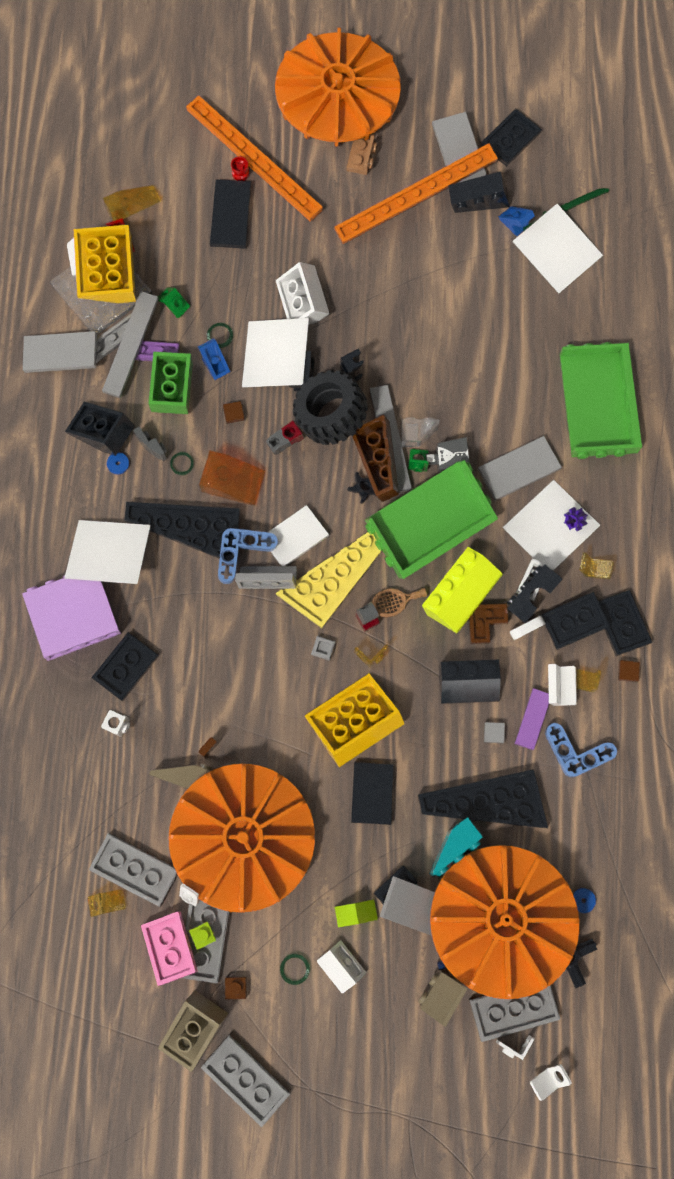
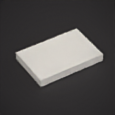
(296, 536)

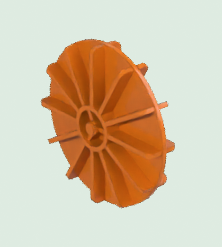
(337, 87)
(241, 837)
(504, 922)

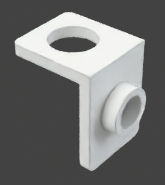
(122, 727)
(189, 895)
(511, 1053)
(548, 1081)

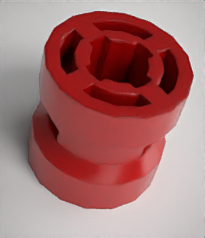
(239, 168)

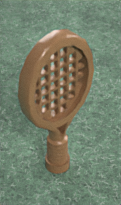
(414, 595)

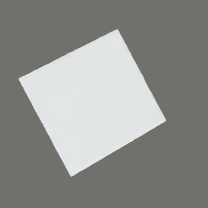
(557, 248)
(275, 352)
(542, 527)
(107, 552)

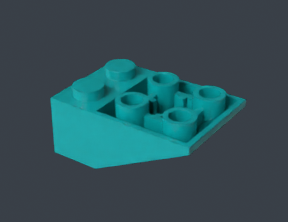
(457, 841)

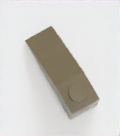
(181, 776)

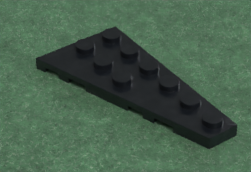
(189, 525)
(501, 800)

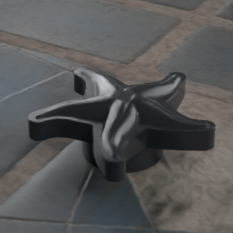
(362, 487)

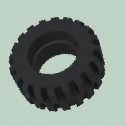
(320, 391)

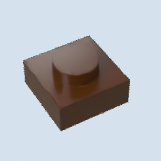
(235, 987)

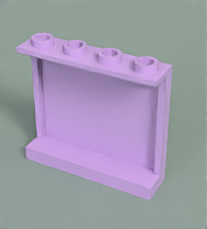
(70, 615)

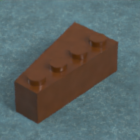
(377, 454)

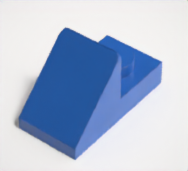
(516, 218)
(213, 359)

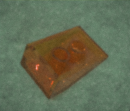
(231, 478)

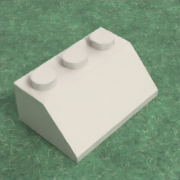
(302, 293)

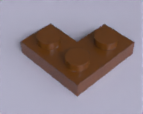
(483, 617)

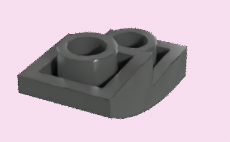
(152, 446)

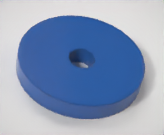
(118, 469)
(588, 896)

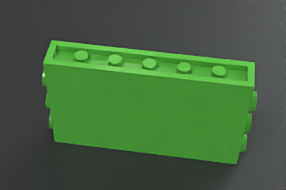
(600, 400)
(431, 519)

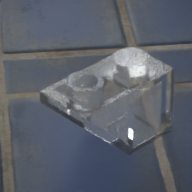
(417, 431)

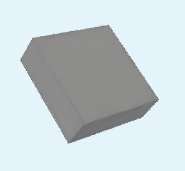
(323, 648)
(494, 732)

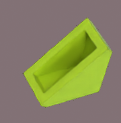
(356, 913)

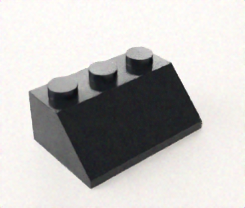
(469, 681)

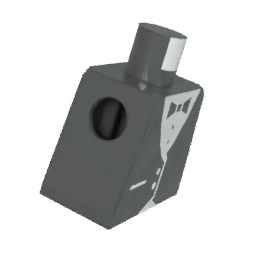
(449, 453)

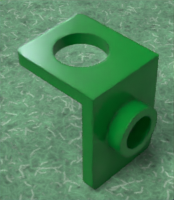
(174, 301)
(418, 465)

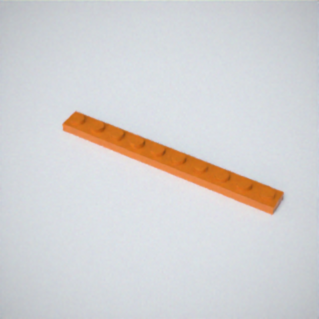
(256, 159)
(415, 193)

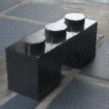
(521, 604)

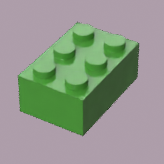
(170, 382)

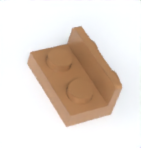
(361, 154)

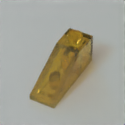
(130, 201)

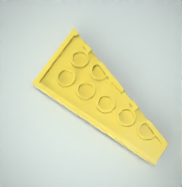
(329, 583)

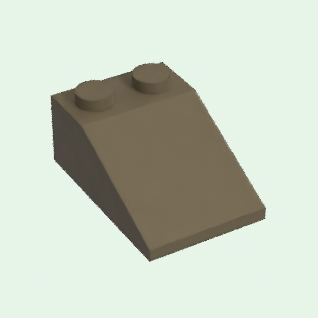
(441, 998)
(193, 1030)

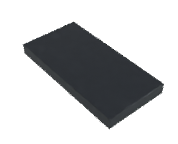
(230, 214)

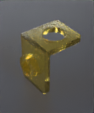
(596, 567)
(376, 659)
(587, 680)
(107, 902)

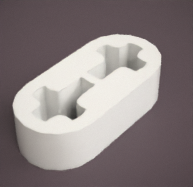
(527, 627)

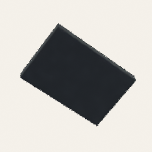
(512, 136)
(575, 621)
(626, 624)
(125, 666)
(372, 793)

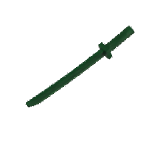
(580, 200)

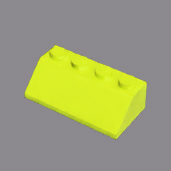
(462, 590)

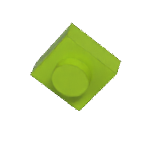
(202, 935)

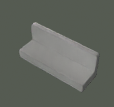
(267, 577)

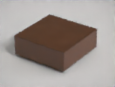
(233, 412)
(628, 671)
(208, 747)

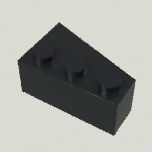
(479, 194)

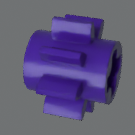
(575, 518)

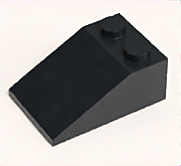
(100, 427)

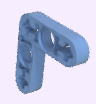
(239, 542)
(571, 757)

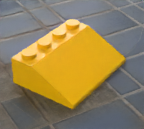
(105, 264)
(354, 720)

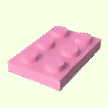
(169, 948)

